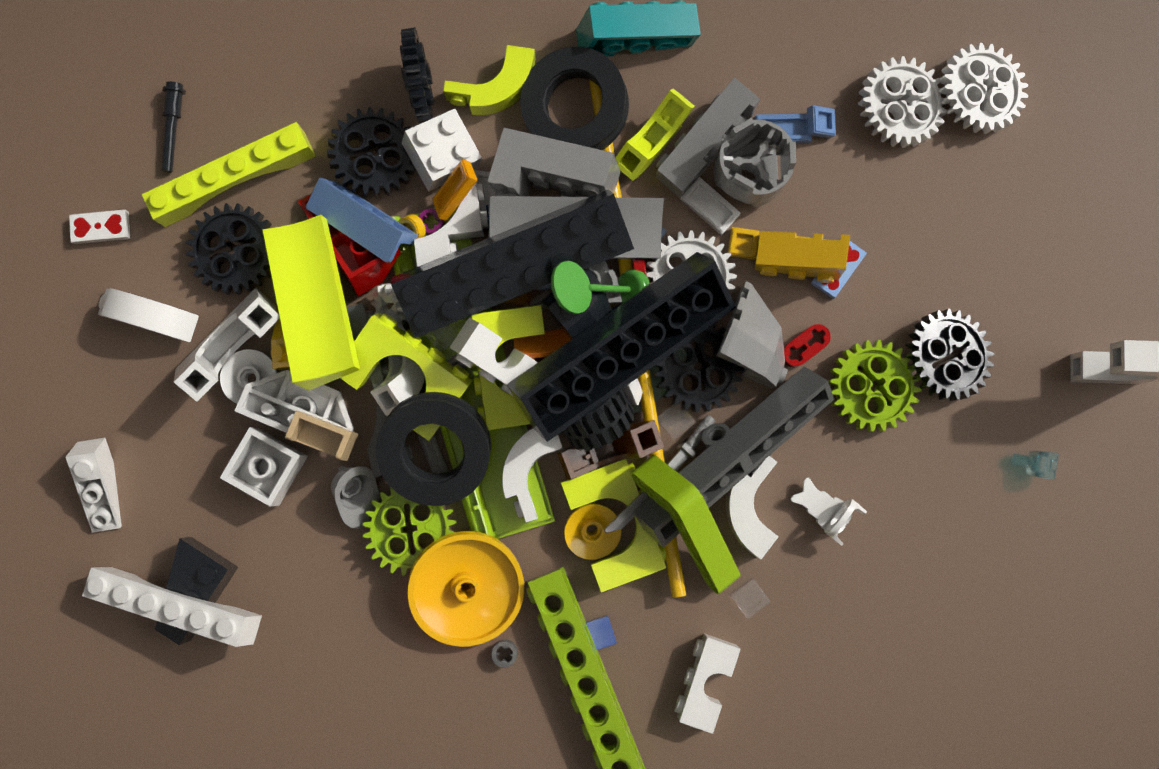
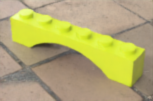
(190, 191)

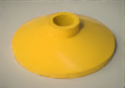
(591, 544)

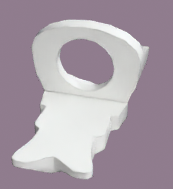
(830, 512)

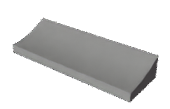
(640, 216)

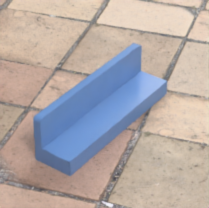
(359, 219)

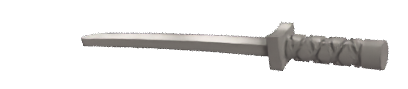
(685, 451)

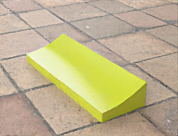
(310, 303)

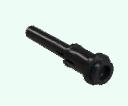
(172, 112)

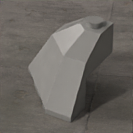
(754, 340)

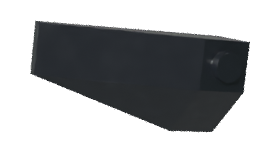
(576, 323)

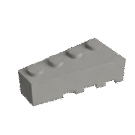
(702, 143)

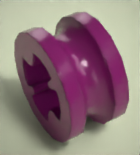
(431, 212)

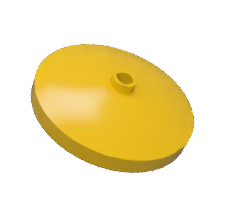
(471, 612)

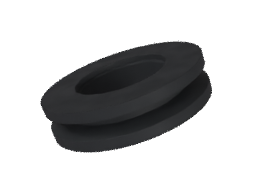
(570, 64)
(424, 486)

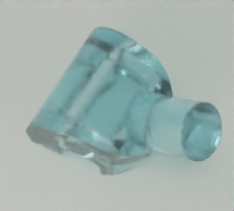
(1038, 463)

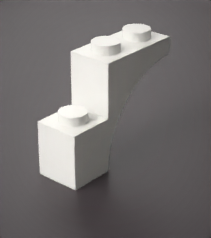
(465, 224)

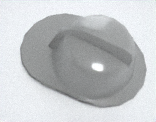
(353, 493)

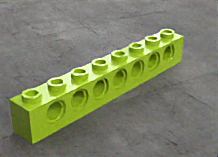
(592, 667)

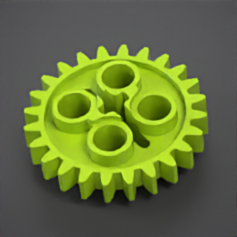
(856, 402)
(383, 532)

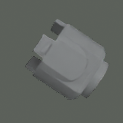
(755, 148)

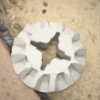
(385, 295)

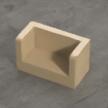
(321, 435)

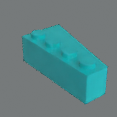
(638, 26)

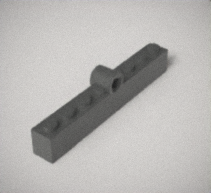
(740, 449)

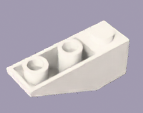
(96, 483)

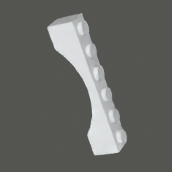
(191, 614)

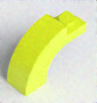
(655, 135)

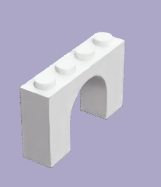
(1125, 364)
(202, 365)

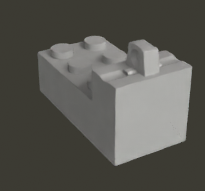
(548, 165)

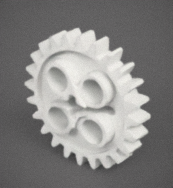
(900, 78)
(983, 88)
(687, 247)

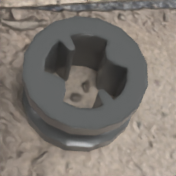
(504, 662)

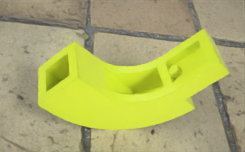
(499, 92)

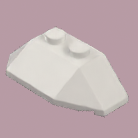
(277, 399)

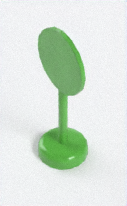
(574, 290)

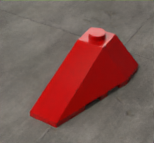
(357, 263)

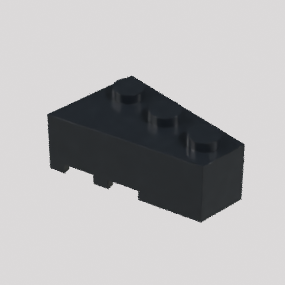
(197, 574)

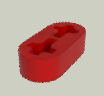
(810, 351)

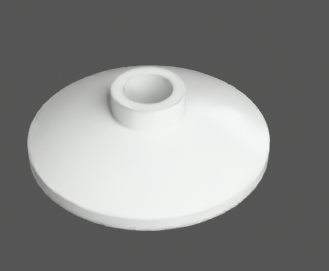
(238, 368)

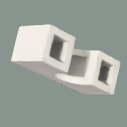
(478, 346)
(712, 657)

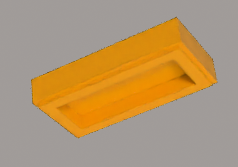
(454, 189)

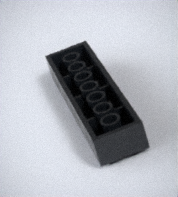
(511, 263)
(622, 346)

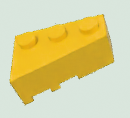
(801, 256)

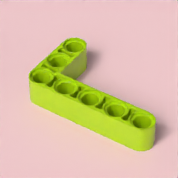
(691, 519)

